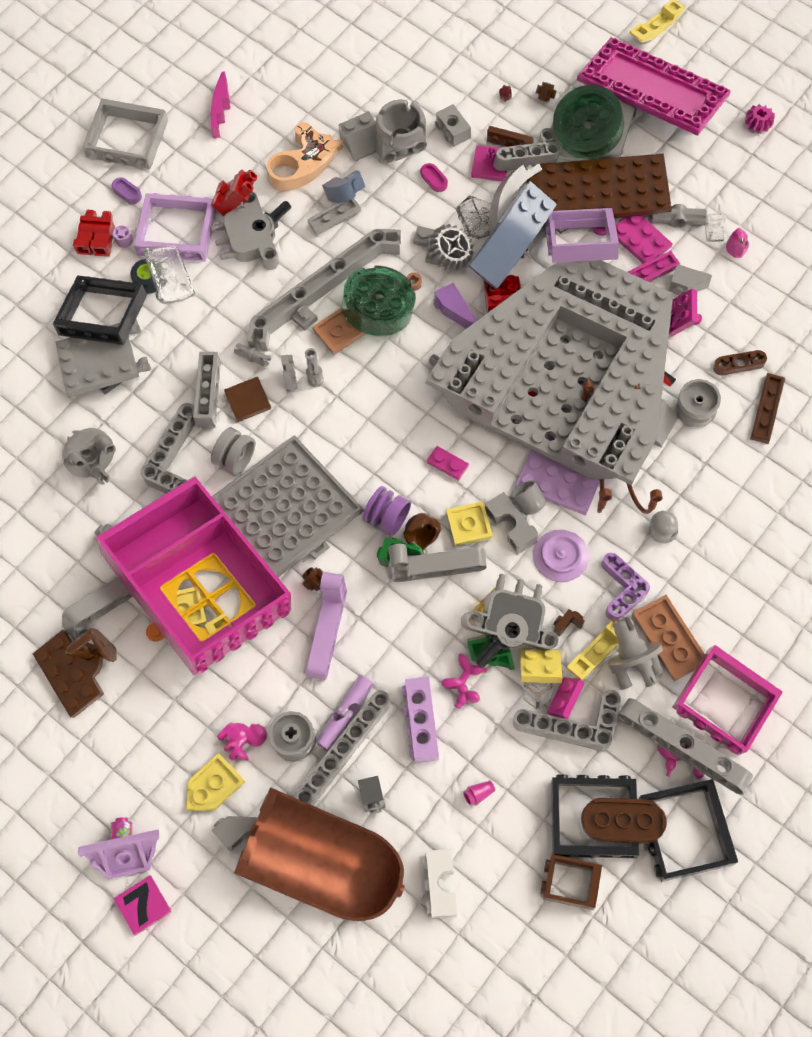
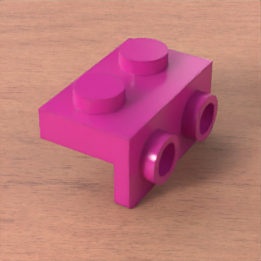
(565, 697)

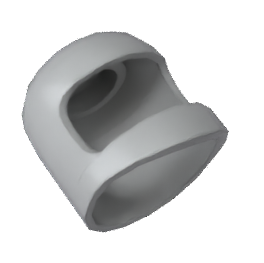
(531, 500)
(663, 526)

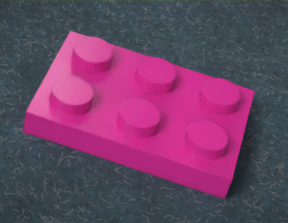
(642, 238)

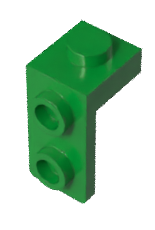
(383, 552)

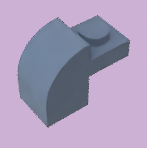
(344, 189)

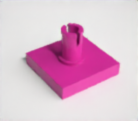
(483, 164)

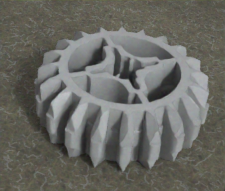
(439, 246)

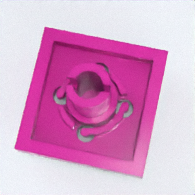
(684, 312)

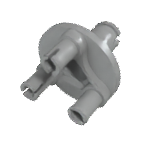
(89, 454)
(634, 654)

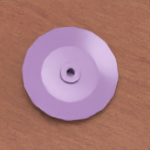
(561, 555)

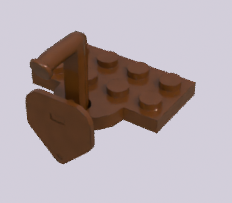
(73, 667)

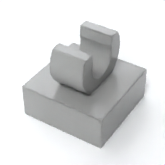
(304, 317)

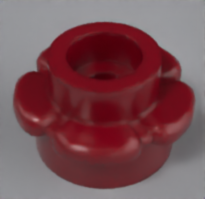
(505, 93)

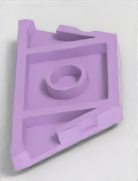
(123, 854)

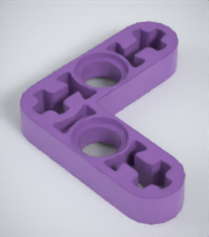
(629, 584)

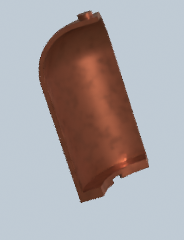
(321, 859)

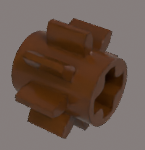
(546, 91)
(312, 578)

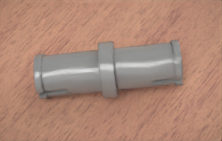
(252, 354)

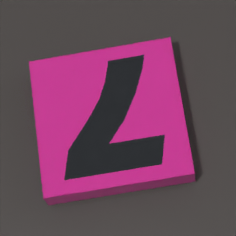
(142, 905)

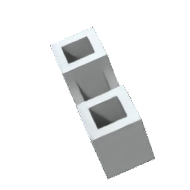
(503, 509)

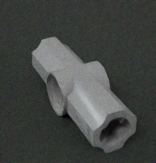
(681, 216)

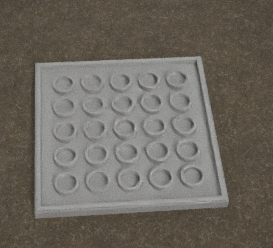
(287, 505)

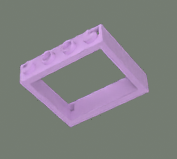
(582, 251)
(187, 252)

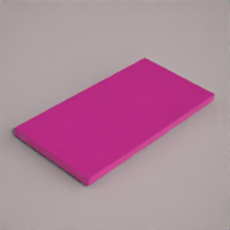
(655, 85)

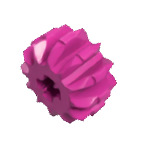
(759, 118)

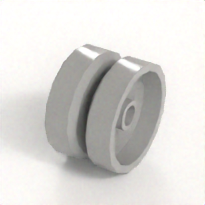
(698, 403)
(233, 451)
(303, 734)

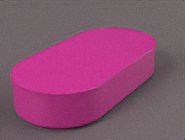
(434, 177)

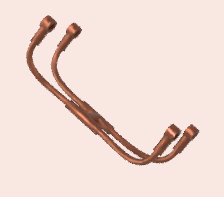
(605, 493)

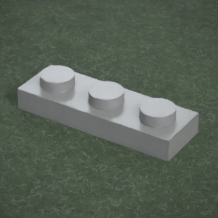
(333, 216)

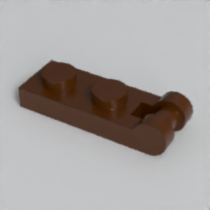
(507, 138)

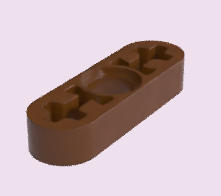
(734, 368)

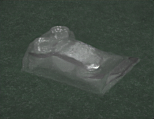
(168, 274)

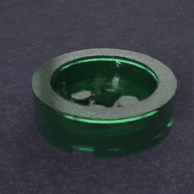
(583, 105)
(380, 315)

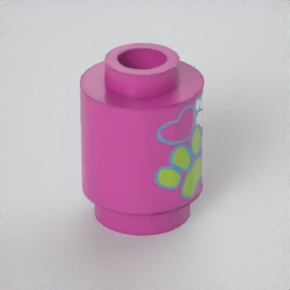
(121, 828)

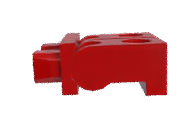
(232, 194)
(95, 234)

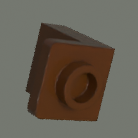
(562, 623)

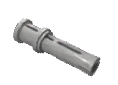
(312, 363)

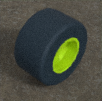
(141, 274)

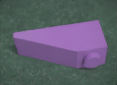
(453, 305)

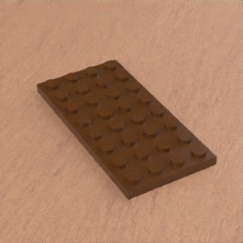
(622, 183)

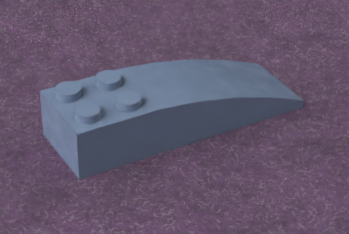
(512, 234)

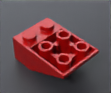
(494, 297)

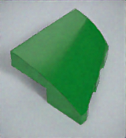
(479, 643)

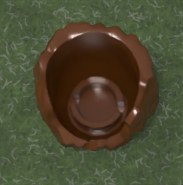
(422, 530)

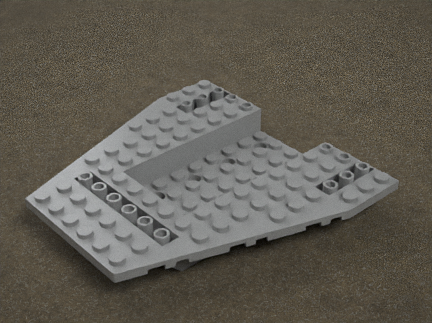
(599, 313)

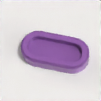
(126, 190)

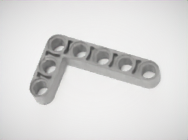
(169, 452)
(434, 564)
(574, 727)

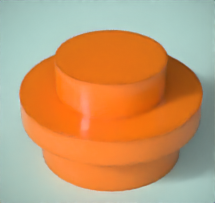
(153, 633)

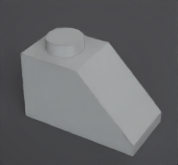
(687, 278)
(233, 830)

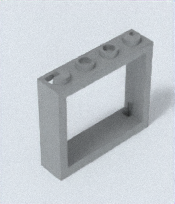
(127, 111)

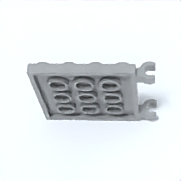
(96, 364)

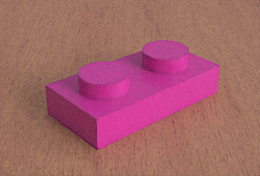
(447, 463)

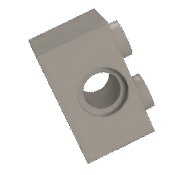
(453, 125)

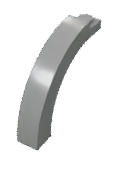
(507, 190)

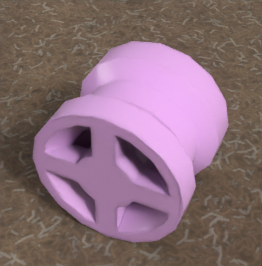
(122, 231)

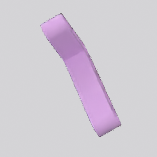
(334, 596)

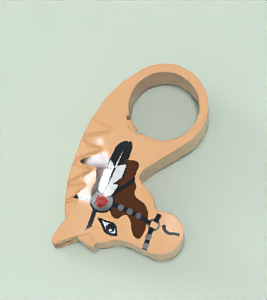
(308, 162)

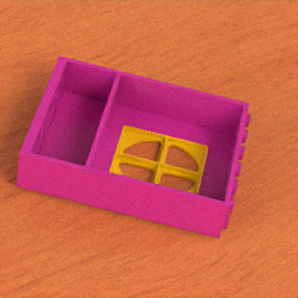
(171, 544)

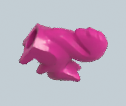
(238, 735)

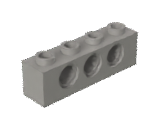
(207, 389)

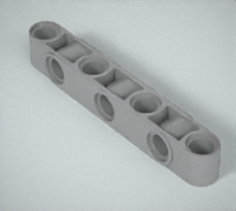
(699, 753)

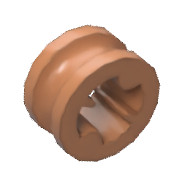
(415, 276)

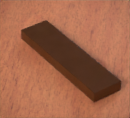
(767, 408)

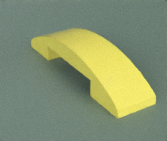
(659, 22)
(595, 653)

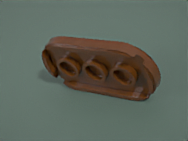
(623, 820)

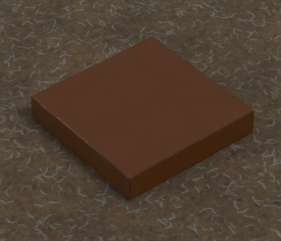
(247, 399)

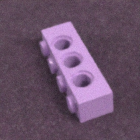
(421, 688)

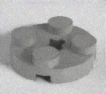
(289, 373)

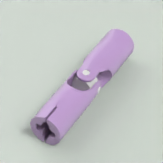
(354, 700)

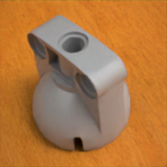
(400, 130)

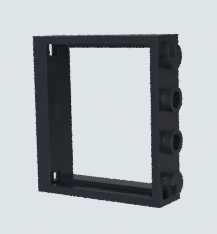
(96, 332)
(720, 826)
(589, 851)

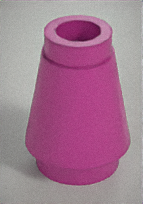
(477, 793)

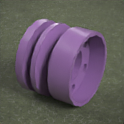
(386, 510)

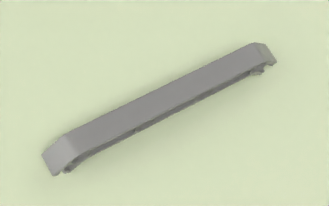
(321, 282)

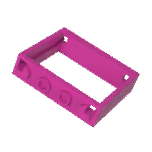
(746, 675)

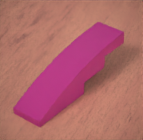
(219, 103)

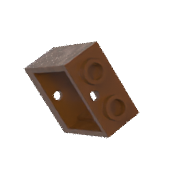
(593, 888)

